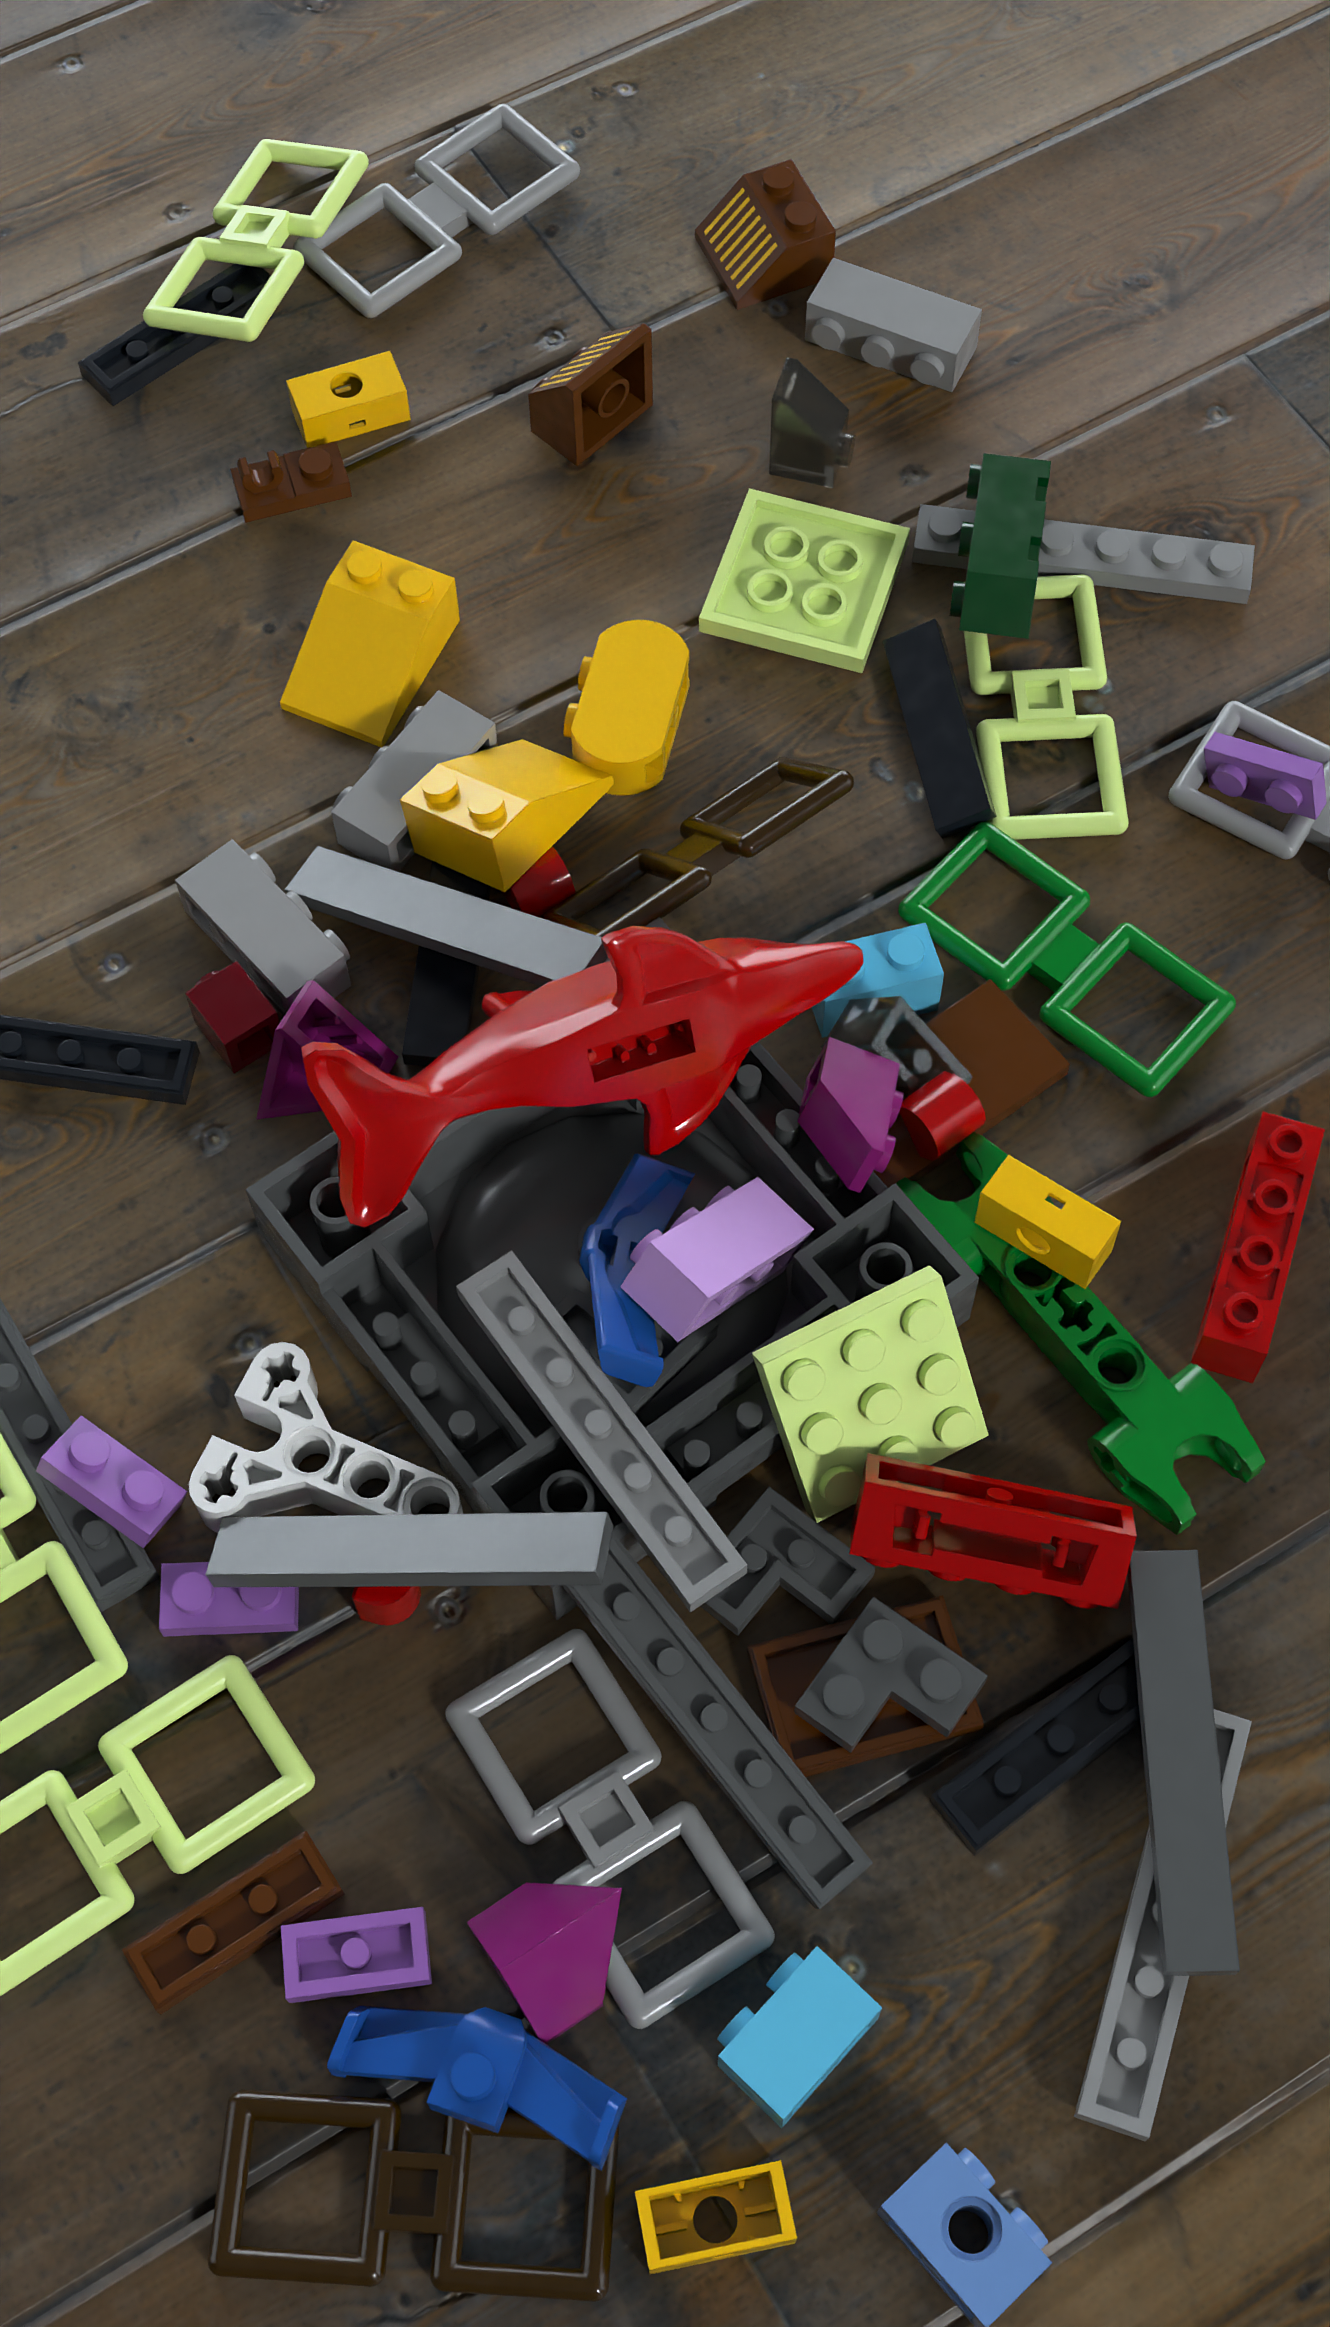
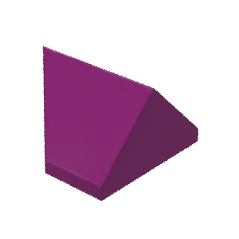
(312, 1018)
(551, 1950)

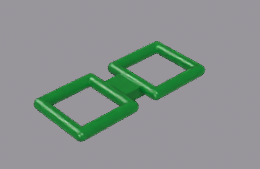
(1068, 959)

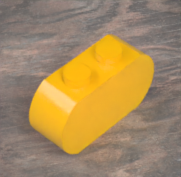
(630, 704)

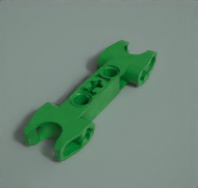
(1150, 1416)

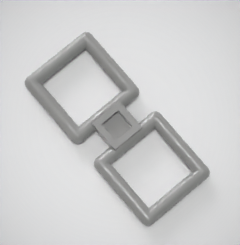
(439, 210)
(1282, 844)
(611, 1821)

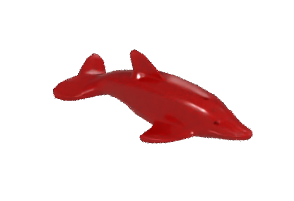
(648, 1025)

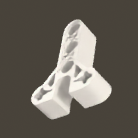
(271, 1478)

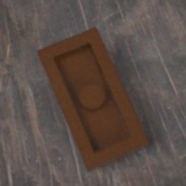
(290, 481)

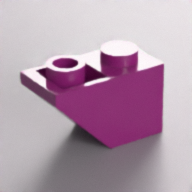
(849, 1109)

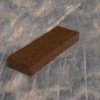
(232, 1922)

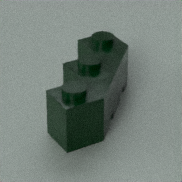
(1002, 545)

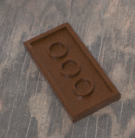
(1001, 1052)

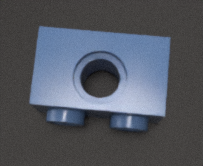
(978, 2282)

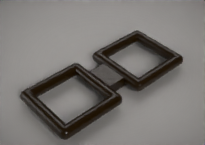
(707, 845)
(400, 2196)

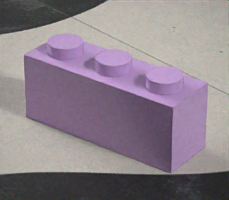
(714, 1257)

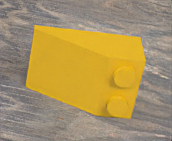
(371, 643)
(499, 809)

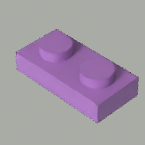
(1265, 775)
(111, 1481)
(197, 1608)
(355, 1955)

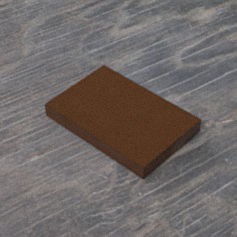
(789, 1665)

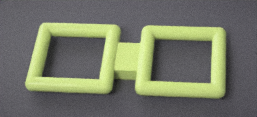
(256, 239)
(1046, 711)
(19, 1573)
(130, 1813)

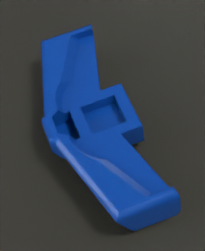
(636, 1207)
(481, 2069)

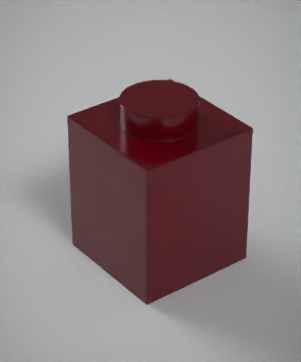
(233, 1015)

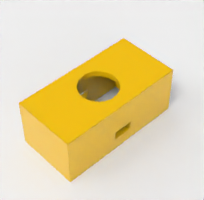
(373, 396)
(1066, 1240)
(755, 2193)

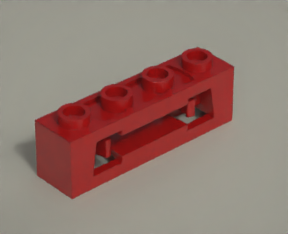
(1257, 1247)
(992, 1532)

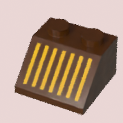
(767, 236)
(595, 393)

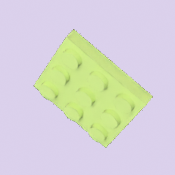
(804, 580)
(871, 1381)

